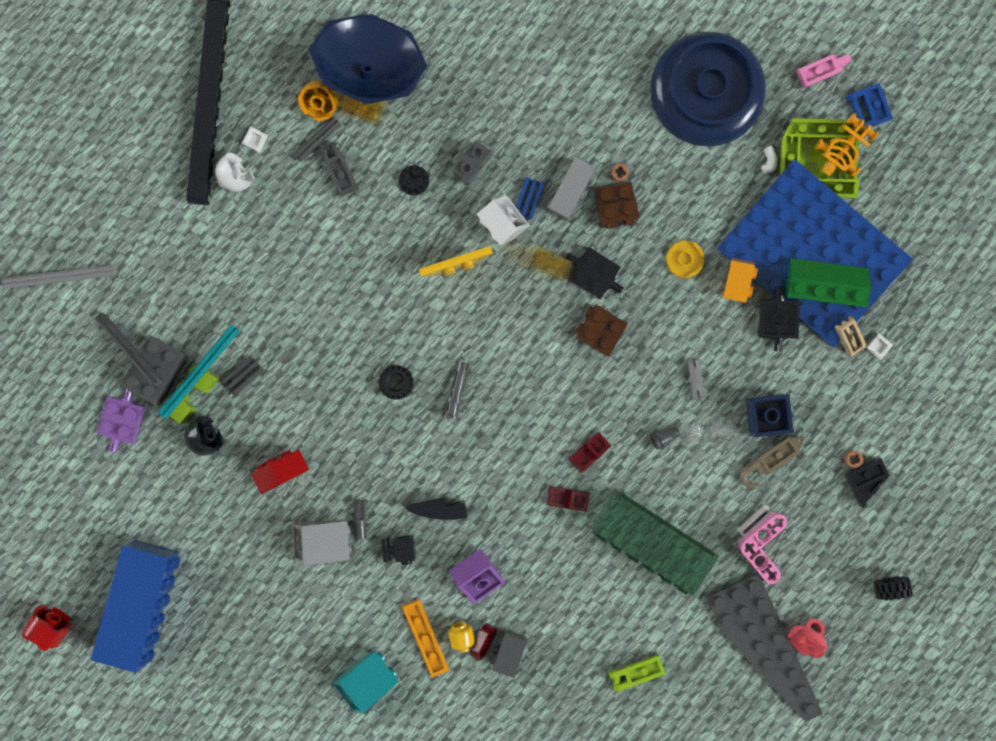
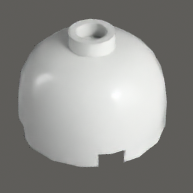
(231, 173)

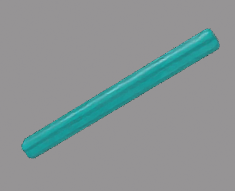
(199, 370)

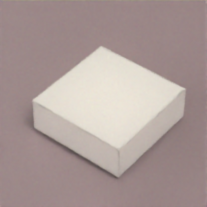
(254, 139)
(879, 346)

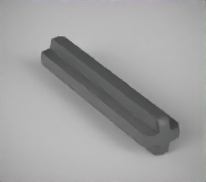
(318, 138)

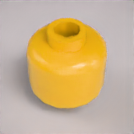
(461, 636)

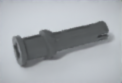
(454, 400)

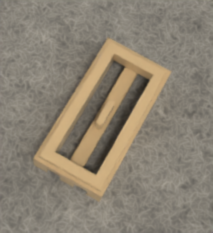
(845, 326)

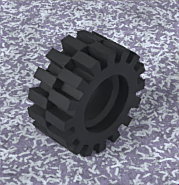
(384, 382)
(893, 588)

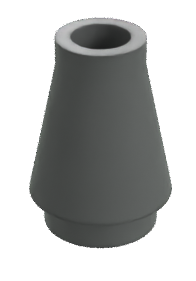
(664, 437)

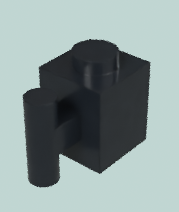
(403, 549)

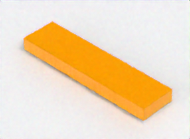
(425, 638)

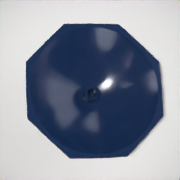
(367, 58)

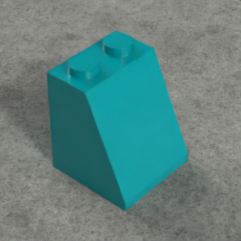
(366, 682)

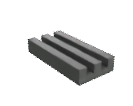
(230, 386)

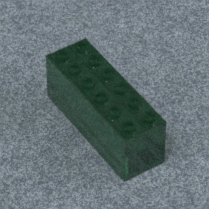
(654, 543)

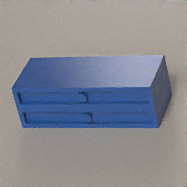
(135, 606)

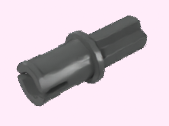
(360, 519)

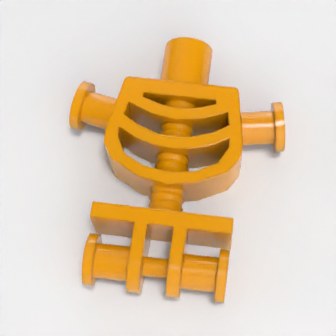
(832, 163)

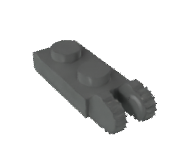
(339, 171)

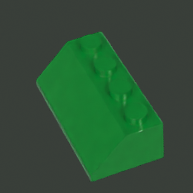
(828, 282)

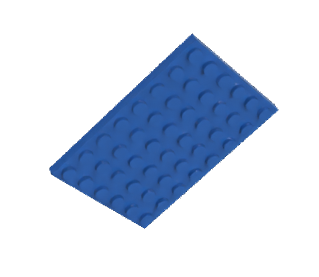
(812, 223)

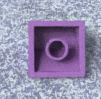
(477, 576)

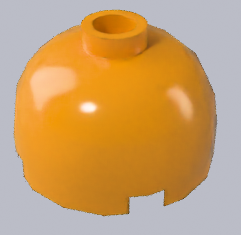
(318, 100)

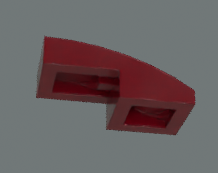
(589, 452)
(568, 498)

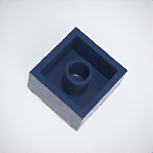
(769, 415)

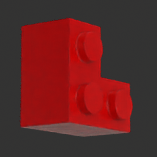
(276, 472)

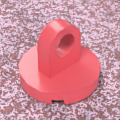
(807, 640)

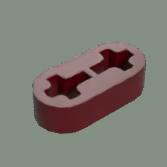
(483, 641)

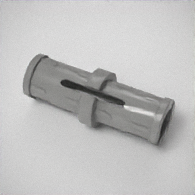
(695, 379)

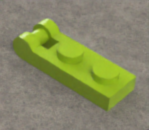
(637, 673)

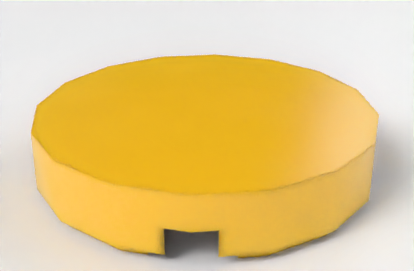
(679, 259)

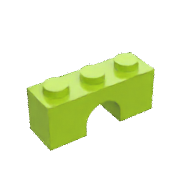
(185, 408)

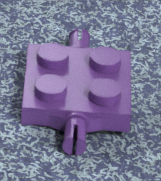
(120, 420)

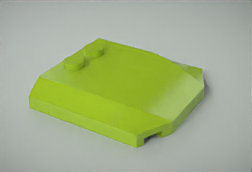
(800, 144)

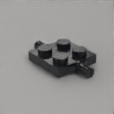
(594, 273)
(779, 318)

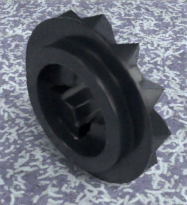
(422, 182)

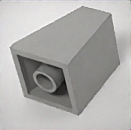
(321, 542)

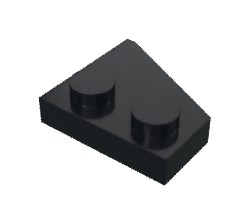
(867, 480)

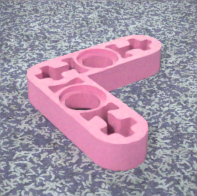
(756, 545)

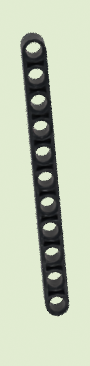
(207, 102)

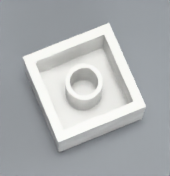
(502, 220)

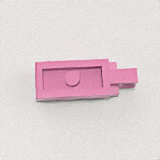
(822, 69)

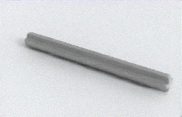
(59, 276)

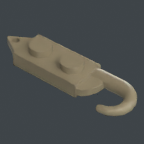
(773, 458)

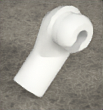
(772, 160)

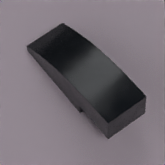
(439, 510)

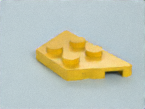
(463, 261)

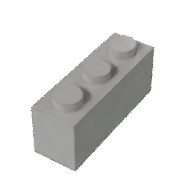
(572, 189)

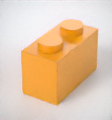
(739, 280)

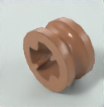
(624, 169)
(854, 464)

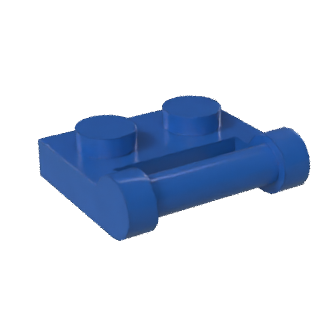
(874, 103)

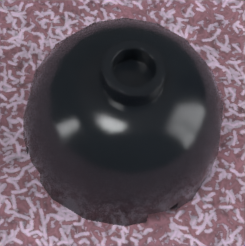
(201, 437)

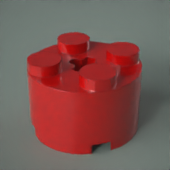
(47, 627)

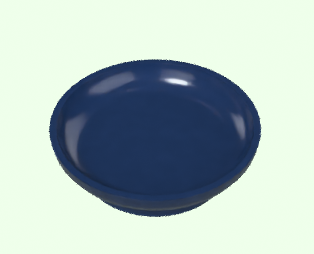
(708, 89)

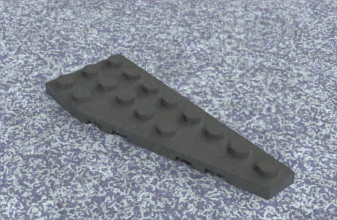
(756, 631)

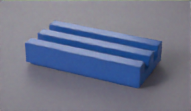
(534, 183)

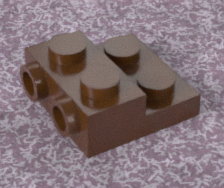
(616, 205)
(601, 330)

